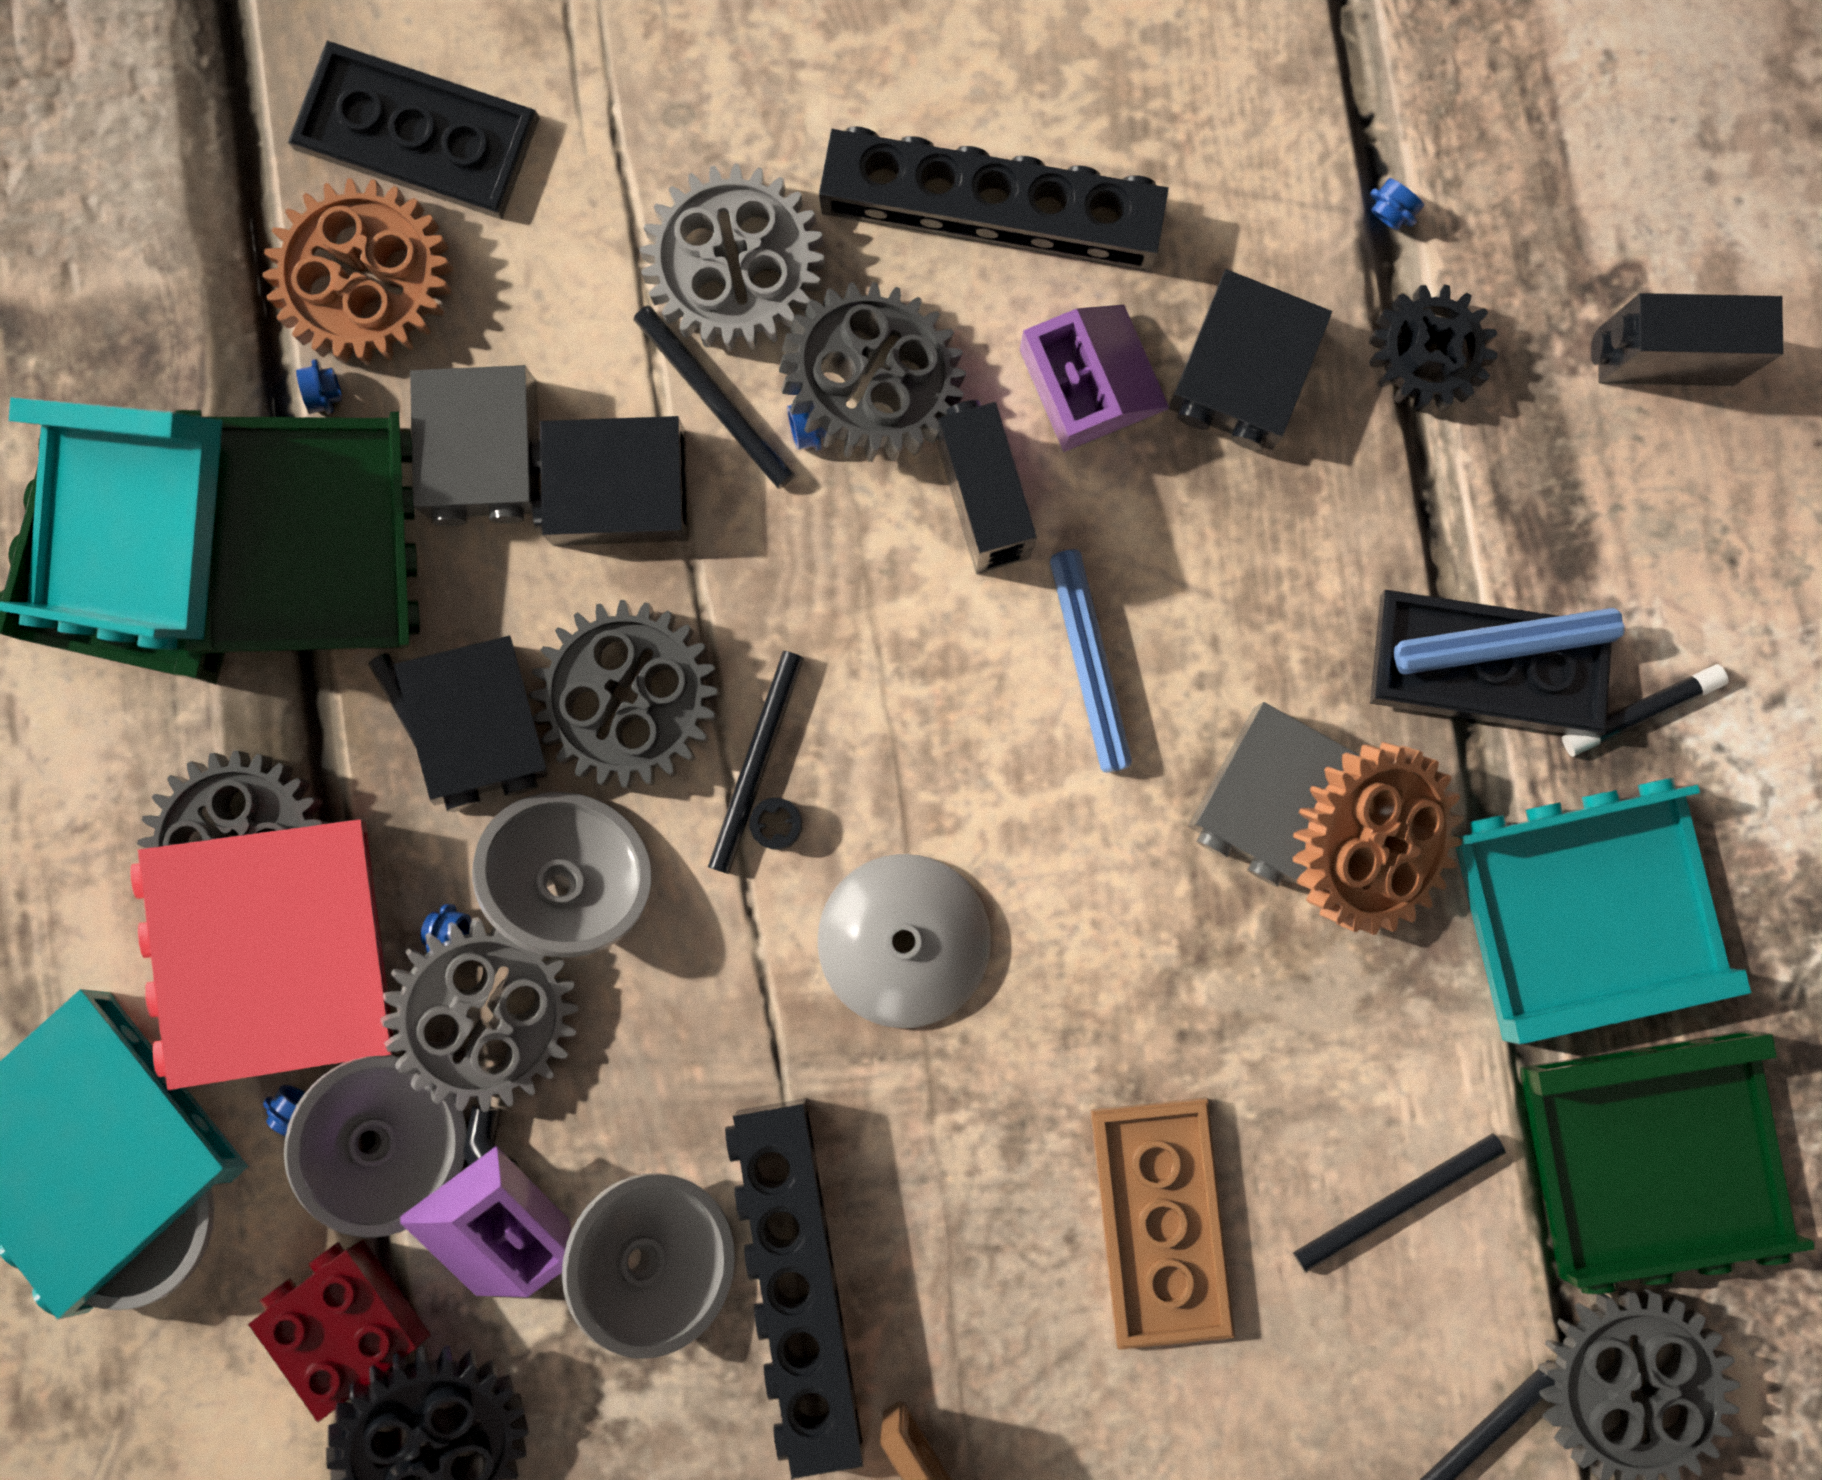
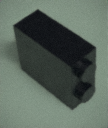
(1689, 339)
(1249, 361)
(611, 481)
(985, 485)
(471, 723)

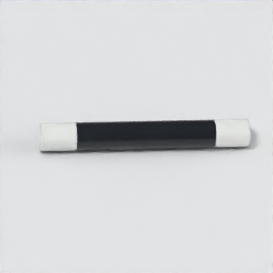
(1651, 708)

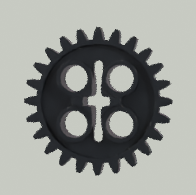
(427, 1435)

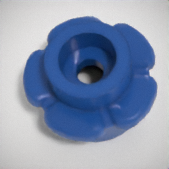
(1396, 204)
(318, 388)
(801, 438)
(437, 923)
(282, 1107)

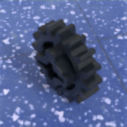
(1442, 367)

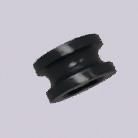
(773, 806)

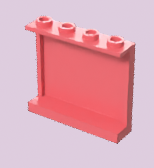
(262, 953)

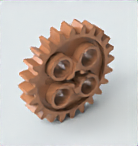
(334, 315)
(1378, 838)

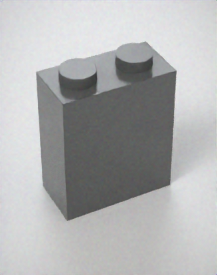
(473, 443)
(1261, 790)

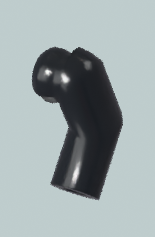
(481, 1133)

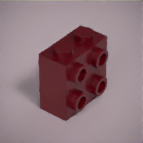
(337, 1326)

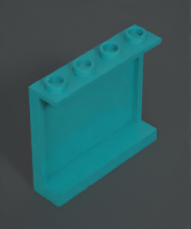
(120, 522)
(1595, 913)
(95, 1152)

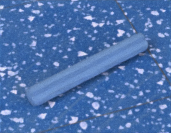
(1509, 641)
(1090, 661)

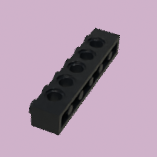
(1013, 223)
(835, 1438)

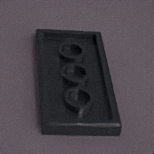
(414, 129)
(1537, 691)

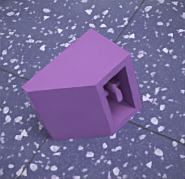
(1091, 373)
(492, 1229)

